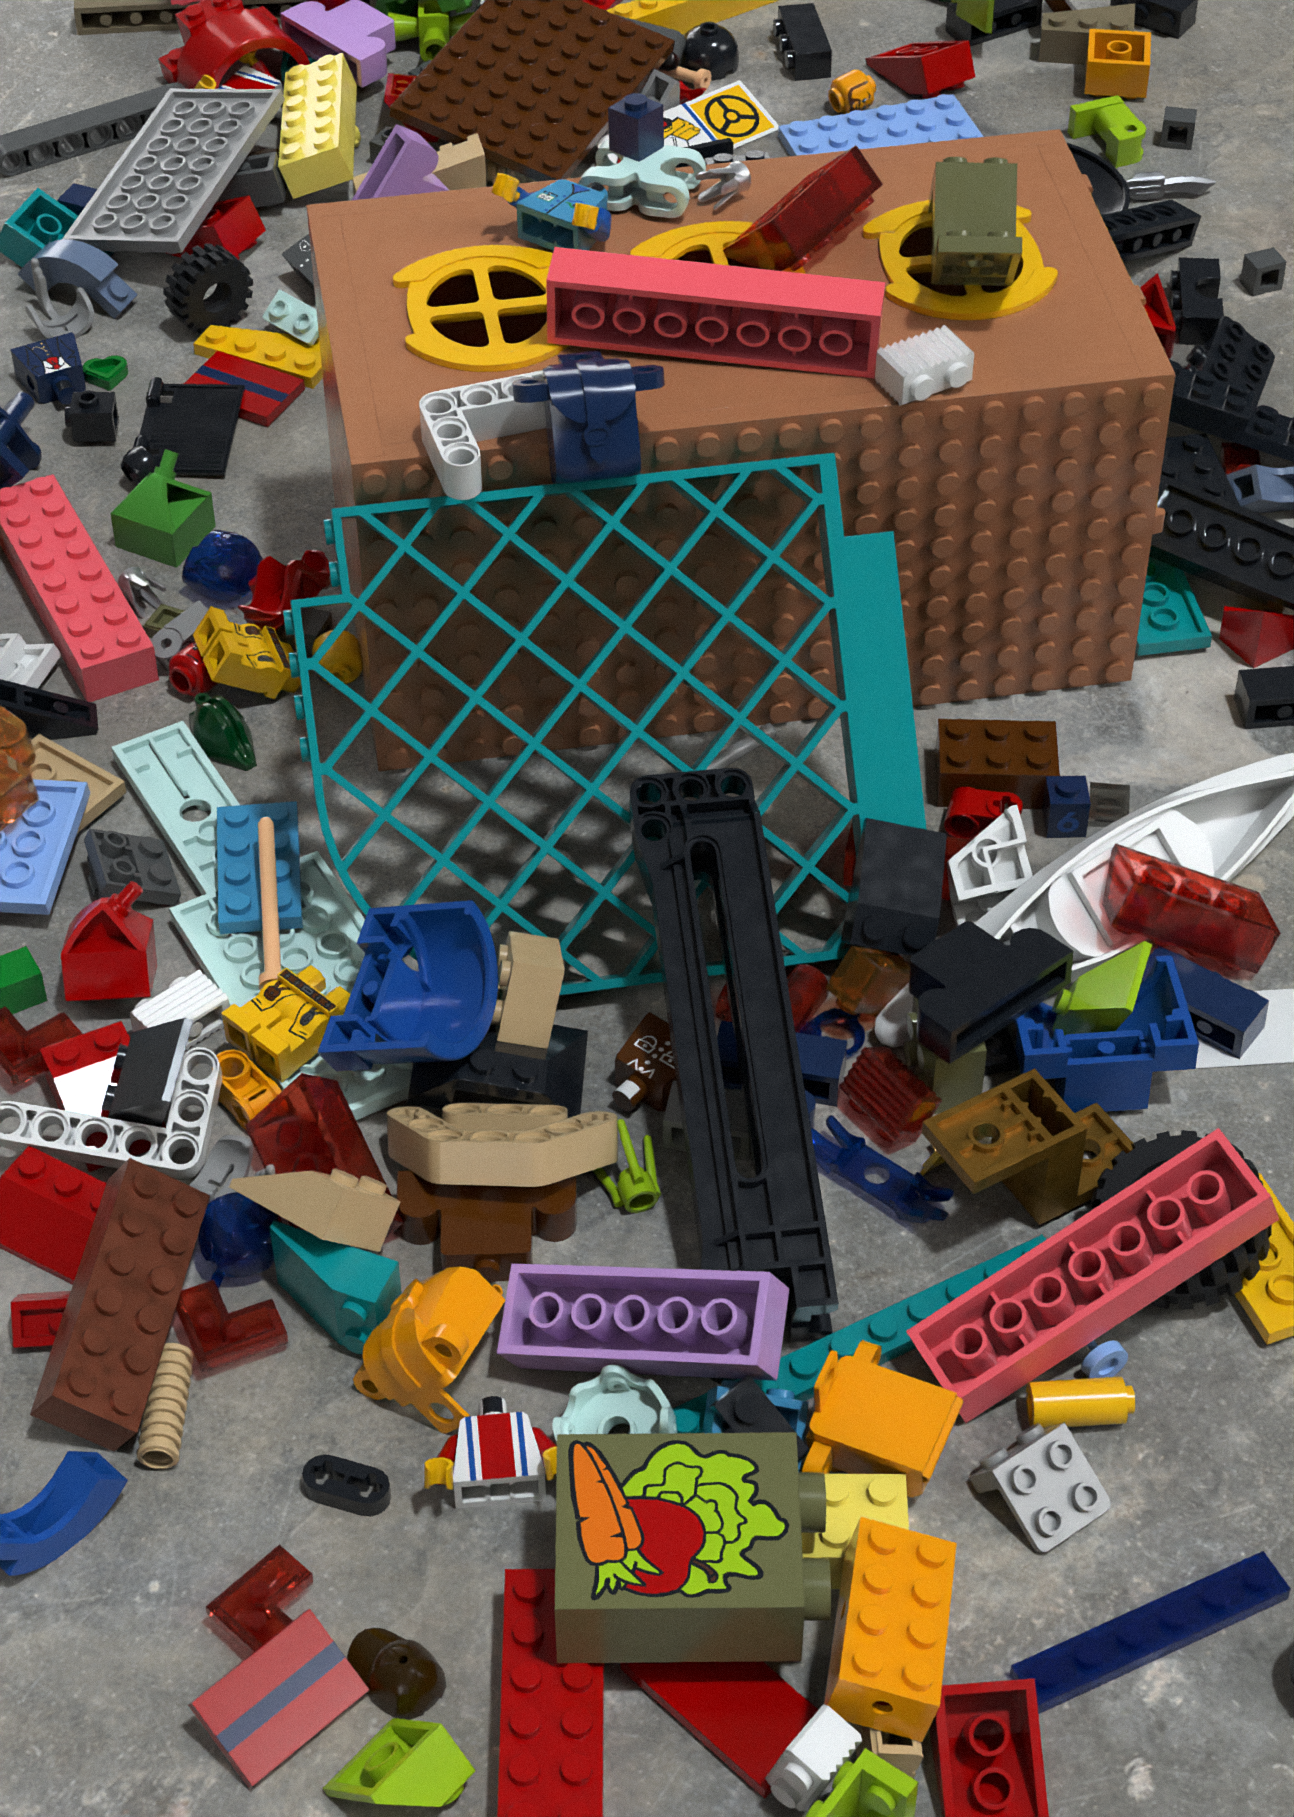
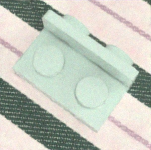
(293, 317)

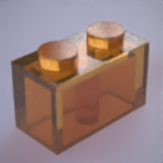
(868, 980)

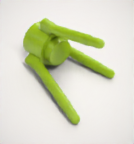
(636, 1187)

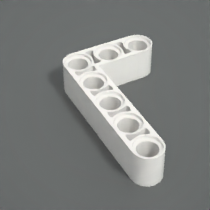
(468, 414)
(122, 1133)

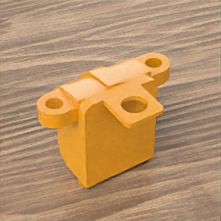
(428, 1342)
(877, 1420)

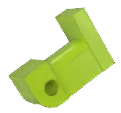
(1111, 121)

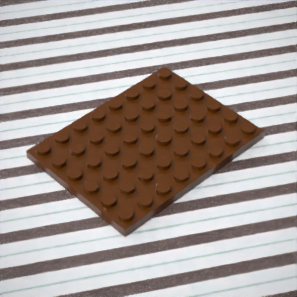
(532, 82)

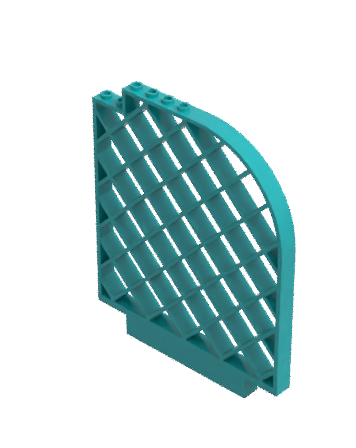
(868, 665)

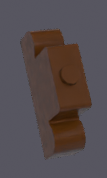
(485, 1224)

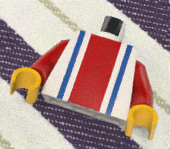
(247, 78)
(494, 1459)

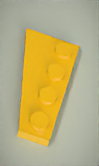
(264, 348)

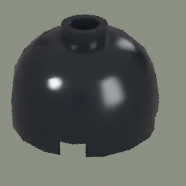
(710, 48)

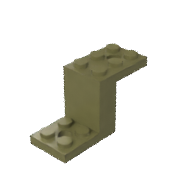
(974, 222)

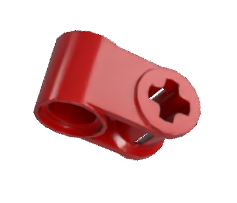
(975, 809)

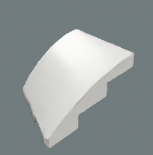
(25, 662)
(988, 868)

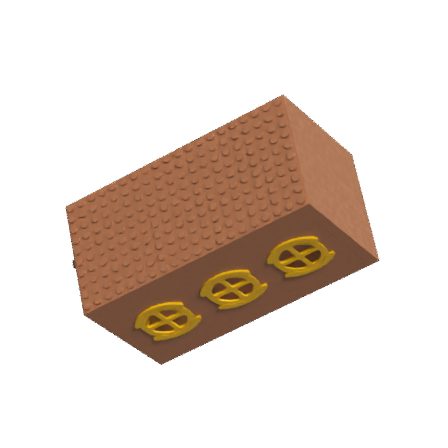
(1008, 498)

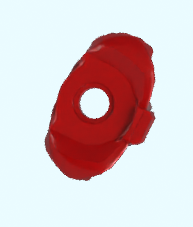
(279, 584)

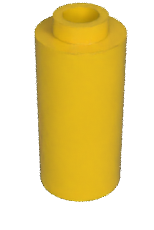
(1079, 1402)

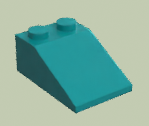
(34, 226)
(335, 1283)

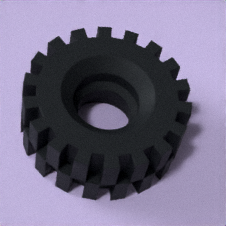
(196, 276)

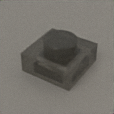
(1108, 802)

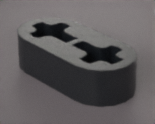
(346, 1486)

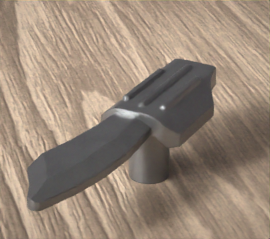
(1154, 185)

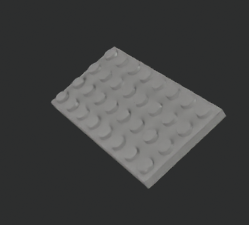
(175, 169)

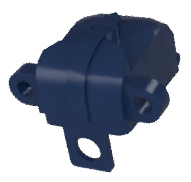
(590, 414)

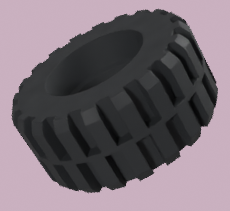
(1220, 1276)

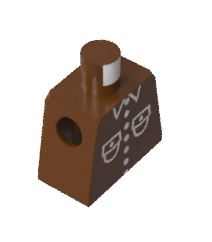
(645, 1066)

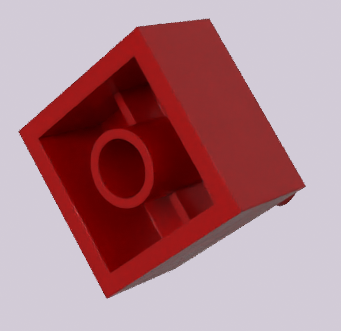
(110, 950)

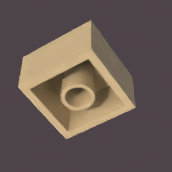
(527, 989)

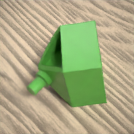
(163, 516)

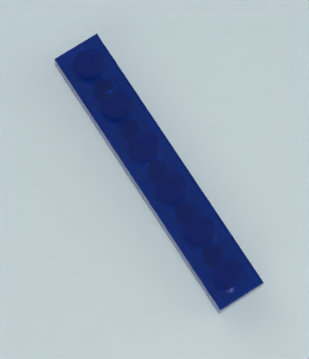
(1152, 1631)

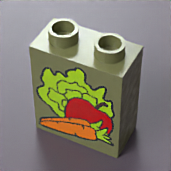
(686, 1548)

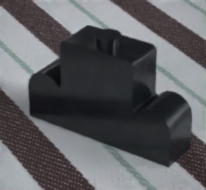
(978, 985)

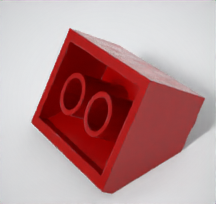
(47, 1212)

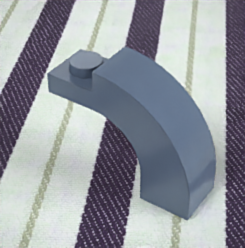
(84, 267)
(1264, 488)

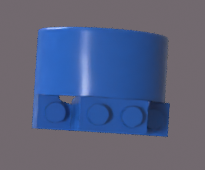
(423, 1013)
(1117, 1064)

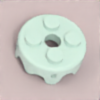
(616, 1399)

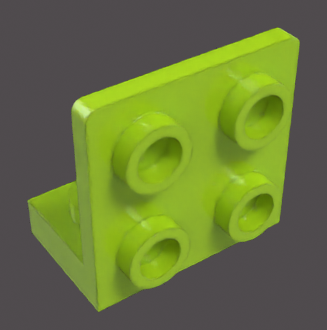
(869, 1790)

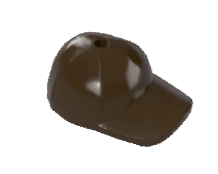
(395, 1687)

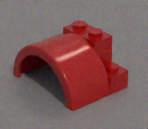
(220, 34)

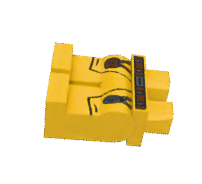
(244, 655)
(284, 1021)

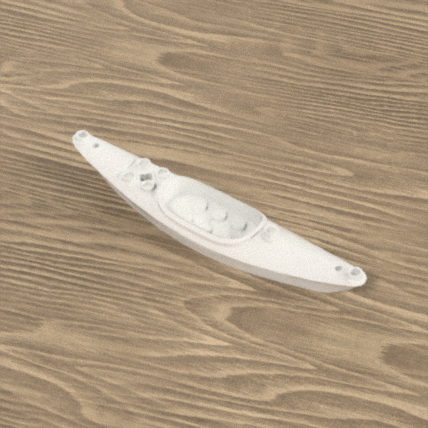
(1203, 827)

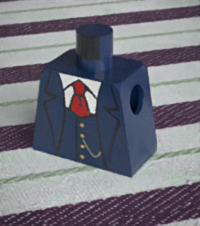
(50, 368)

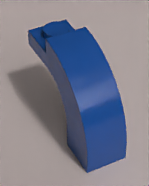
(60, 1514)

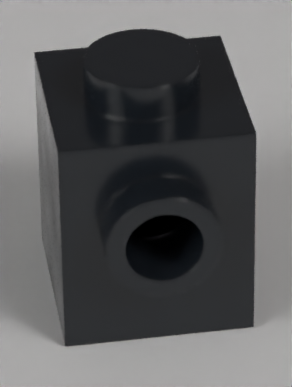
(93, 416)

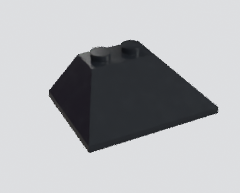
(508, 1072)

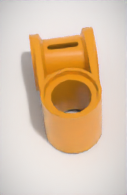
(244, 1086)

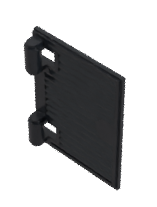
(195, 424)

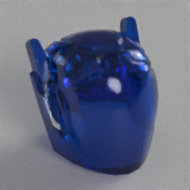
(222, 566)
(236, 1237)

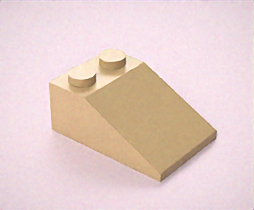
(326, 1205)

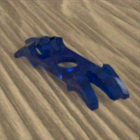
(857, 1157)

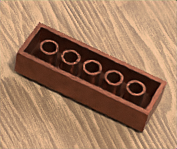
(121, 1306)

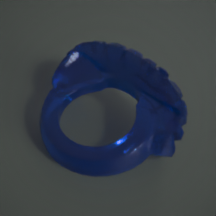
(839, 1018)

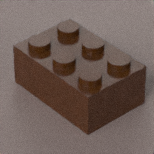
(996, 757)

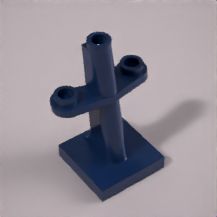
(21, 451)

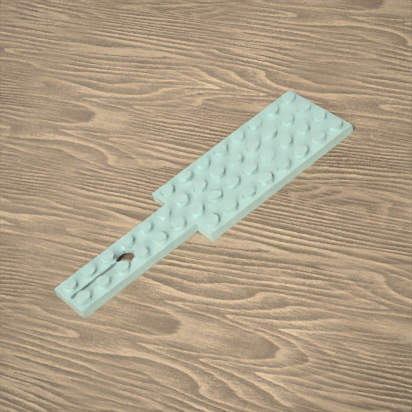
(237, 959)

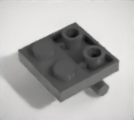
(124, 858)

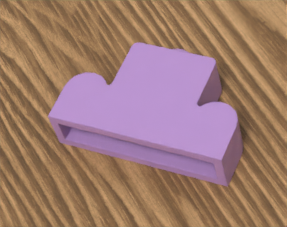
(350, 29)
(402, 167)

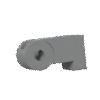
(177, 633)

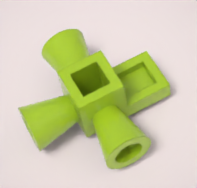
(431, 27)

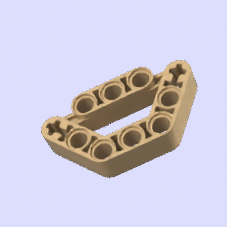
(501, 1143)

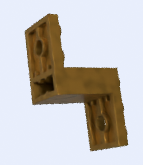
(1033, 1144)

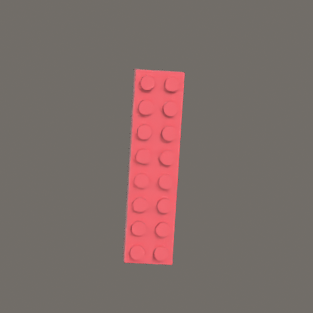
(714, 312)
(74, 590)
(1094, 1274)

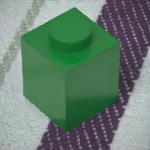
(20, 981)

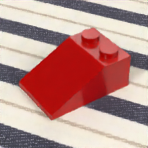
(926, 66)
(229, 224)
(79, 1077)
(989, 1750)

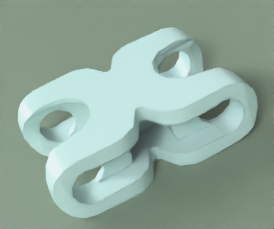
(646, 180)

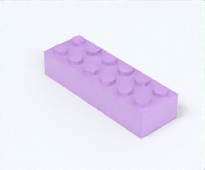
(644, 1320)

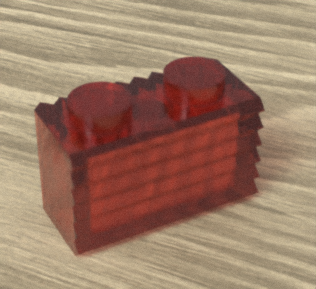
(889, 1095)

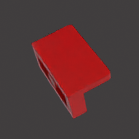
(37, 1317)

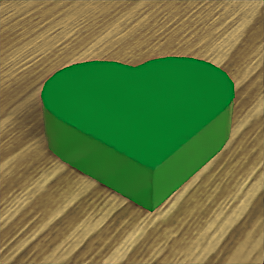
(105, 372)

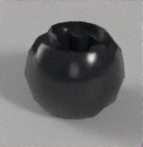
(139, 463)

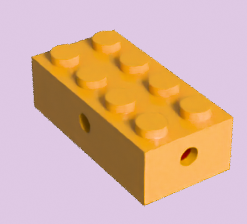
(891, 1629)

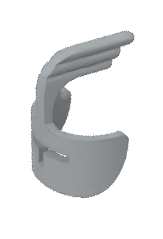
(76, 320)
(227, 1154)

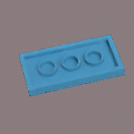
(240, 870)

